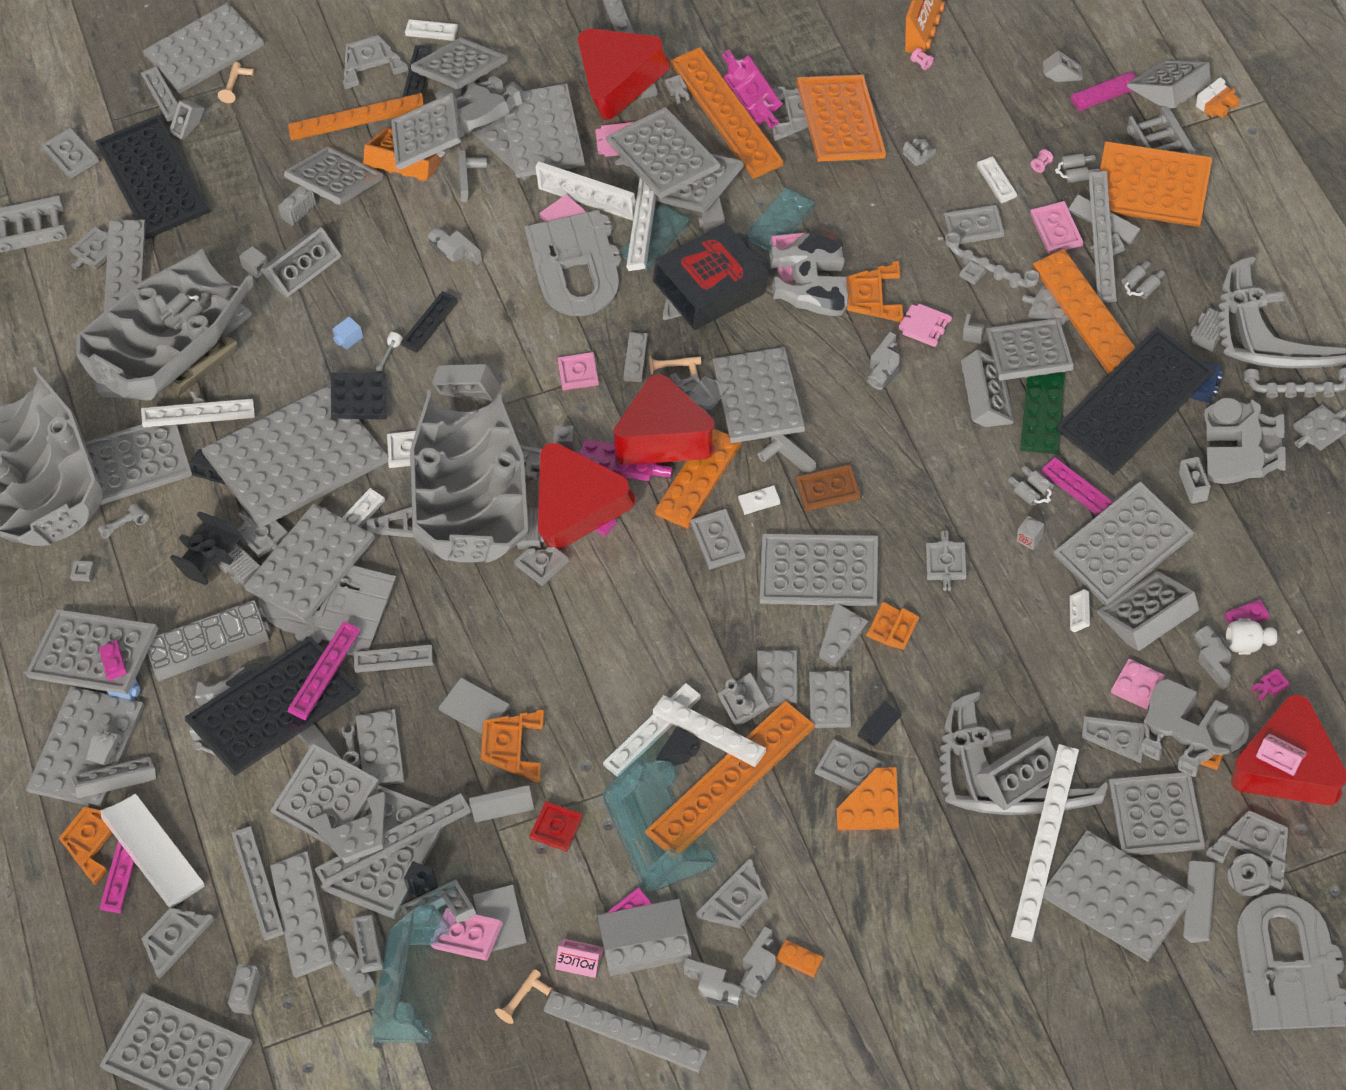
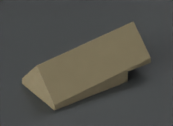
(209, 361)

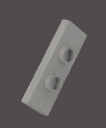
(367, 943)

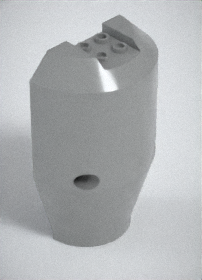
(140, 353)
(44, 470)
(467, 483)

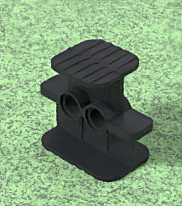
(207, 546)

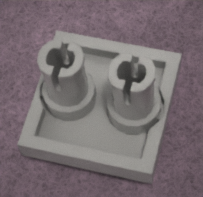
(743, 699)

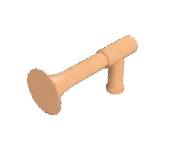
(227, 95)
(691, 362)
(532, 981)

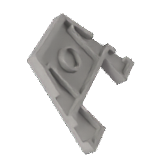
(368, 54)
(795, 113)
(356, 837)
(1258, 837)

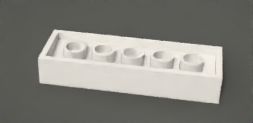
(586, 190)
(152, 850)

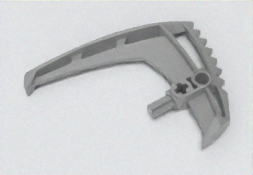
(1254, 332)
(974, 760)

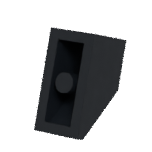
(679, 748)

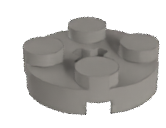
(1258, 882)

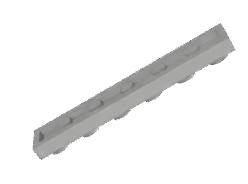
(257, 883)

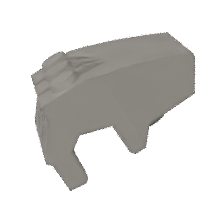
(918, 151)
(103, 746)

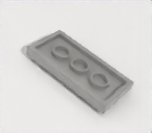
(380, 747)

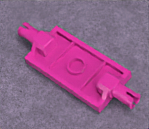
(752, 89)
(604, 454)

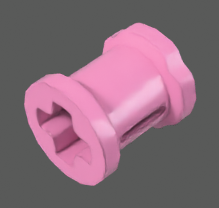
(929, 59)
(1042, 160)

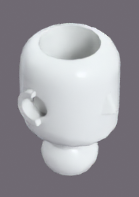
(1248, 636)

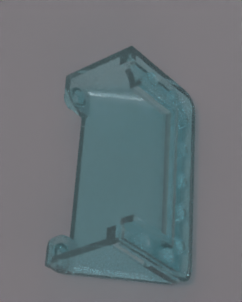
(634, 804)
(394, 1020)

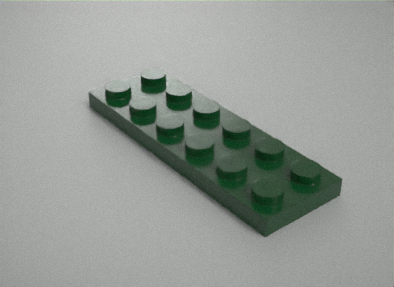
(1042, 413)

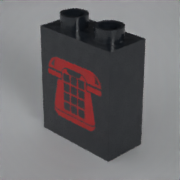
(711, 276)

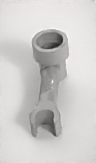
(136, 514)
(350, 756)

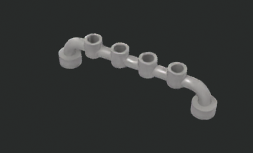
(1030, 278)
(1271, 389)

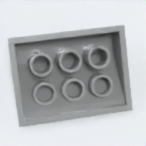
(1172, 81)
(1149, 610)
(644, 937)

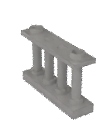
(1173, 130)
(26, 211)

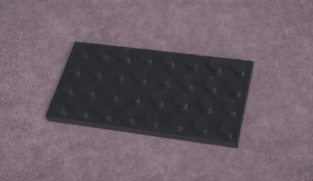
(152, 176)
(1135, 400)
(254, 714)

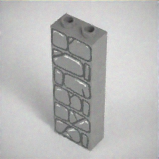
(208, 640)

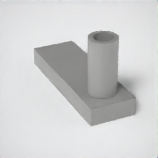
(463, 164)
(790, 451)

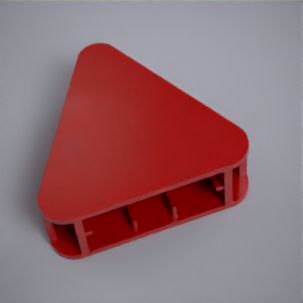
(620, 67)
(663, 426)
(577, 496)
(1319, 773)

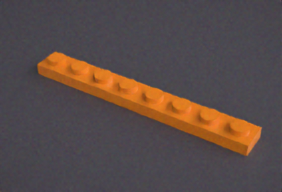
(354, 117)

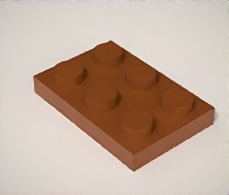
(827, 488)

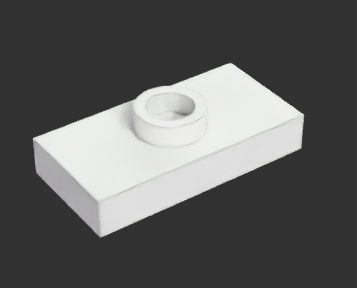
(759, 500)
(1079, 611)

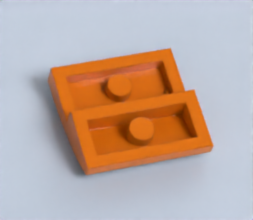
(892, 626)

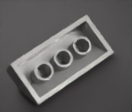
(301, 262)
(986, 393)
(1018, 772)

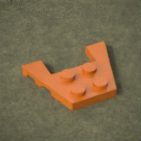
(866, 293)
(503, 743)
(84, 839)

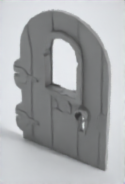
(575, 241)
(355, 607)
(1304, 990)

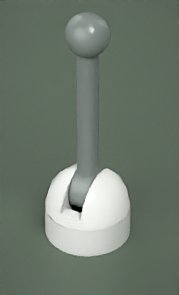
(393, 341)

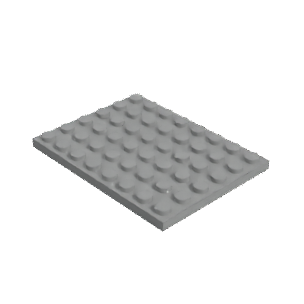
(293, 457)

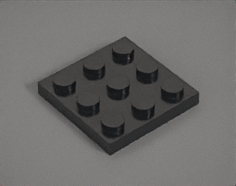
(358, 396)

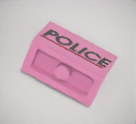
(1280, 754)
(578, 957)

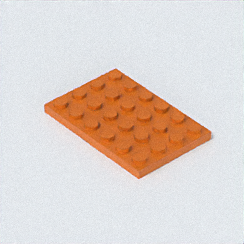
(840, 118)
(1156, 183)

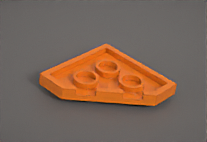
(872, 803)

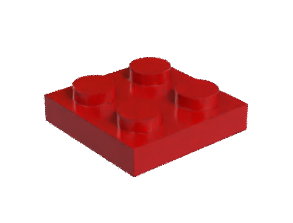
(556, 826)

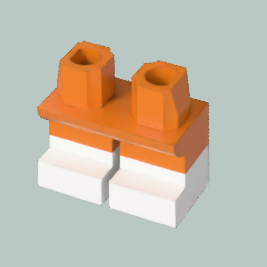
(1216, 98)

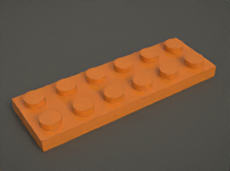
(696, 482)

